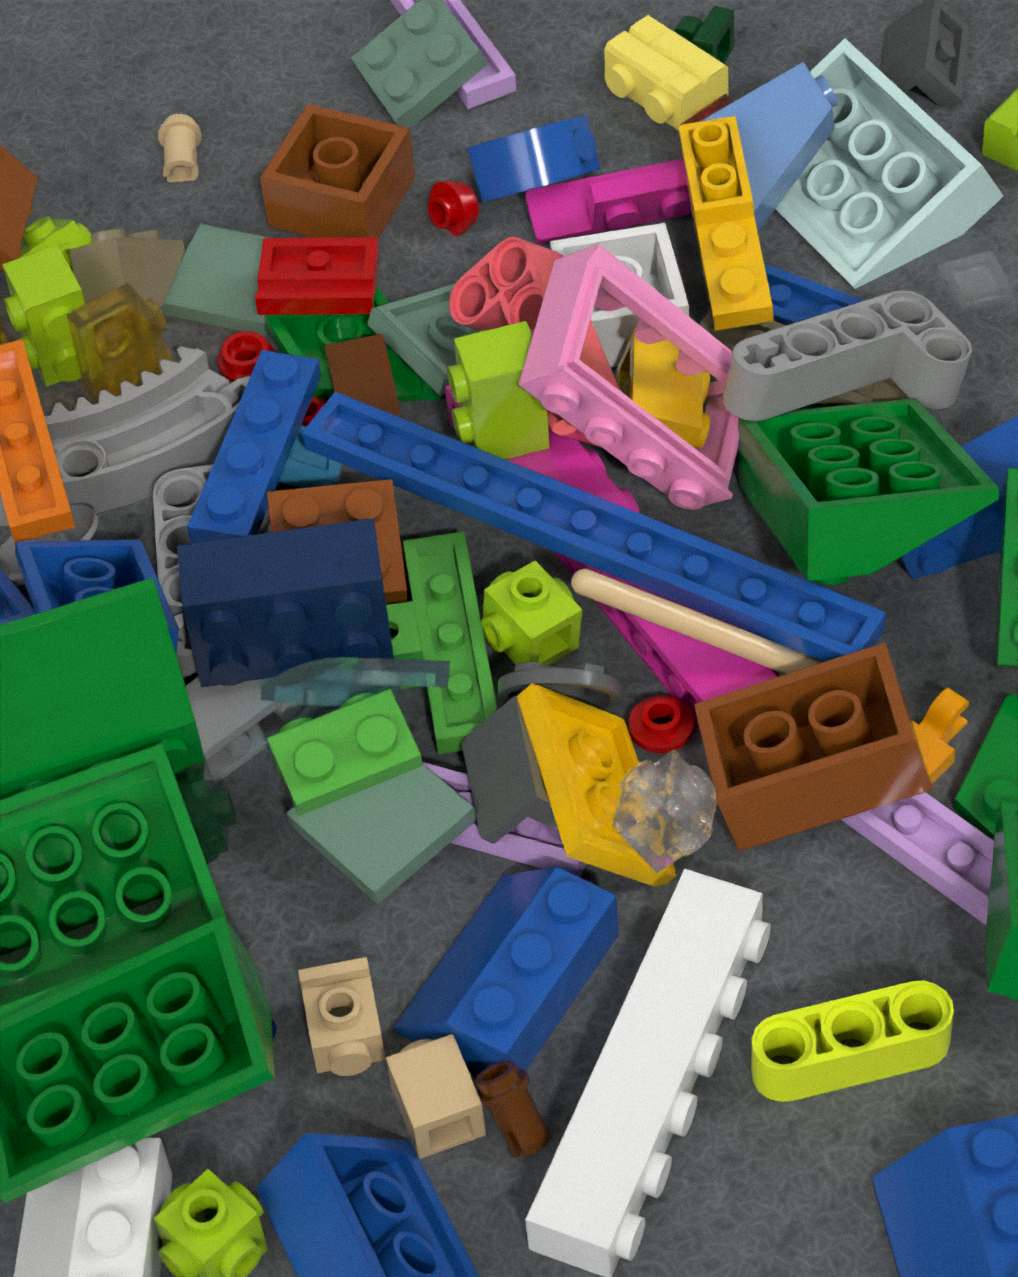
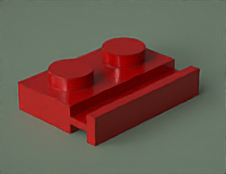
(317, 276)

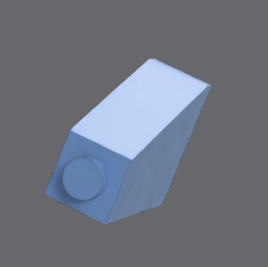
(781, 133)

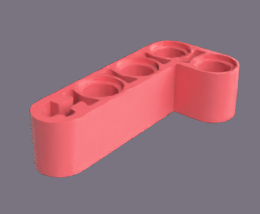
(510, 289)

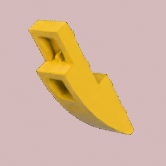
(725, 223)

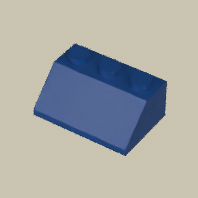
(77, 570)
(515, 968)
(955, 1203)
(361, 1211)

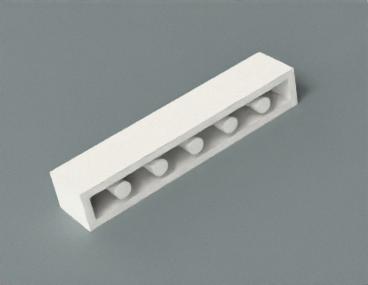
(646, 1076)

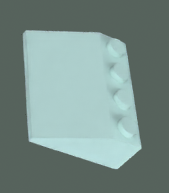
(884, 178)

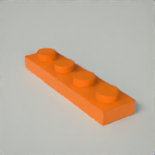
(28, 465)

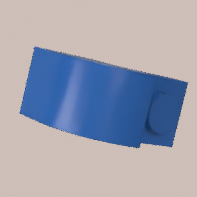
(534, 158)

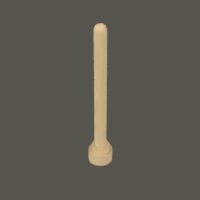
(689, 622)

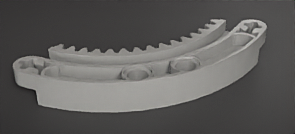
(127, 442)

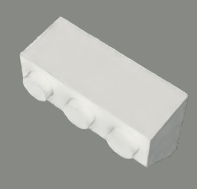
(98, 1218)

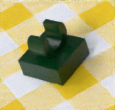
(713, 35)

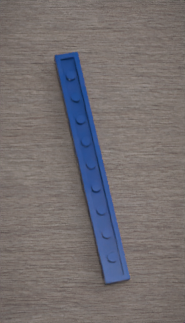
(594, 531)

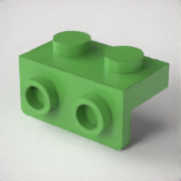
(343, 750)

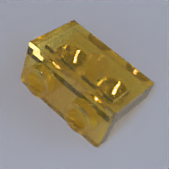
(117, 340)

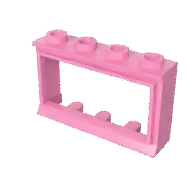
(603, 412)

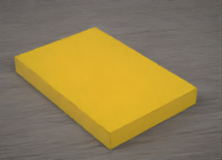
(582, 763)

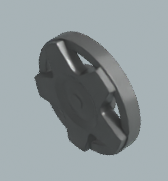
(581, 682)

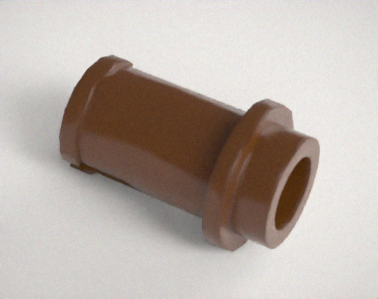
(512, 1107)

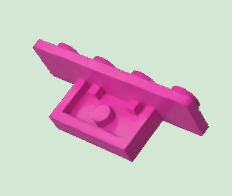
(609, 201)

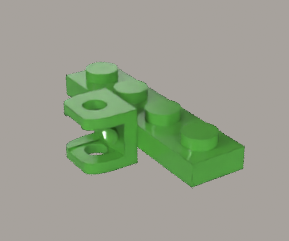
(445, 626)

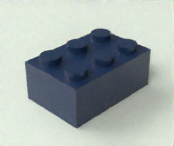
(283, 600)

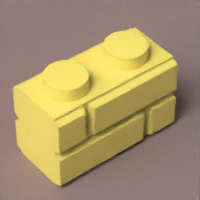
(663, 72)

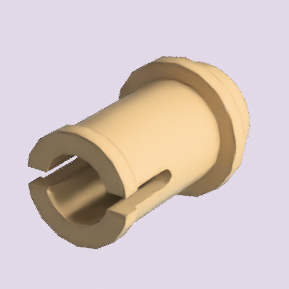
(180, 140)

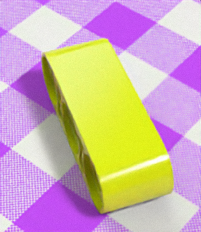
(872, 1017)

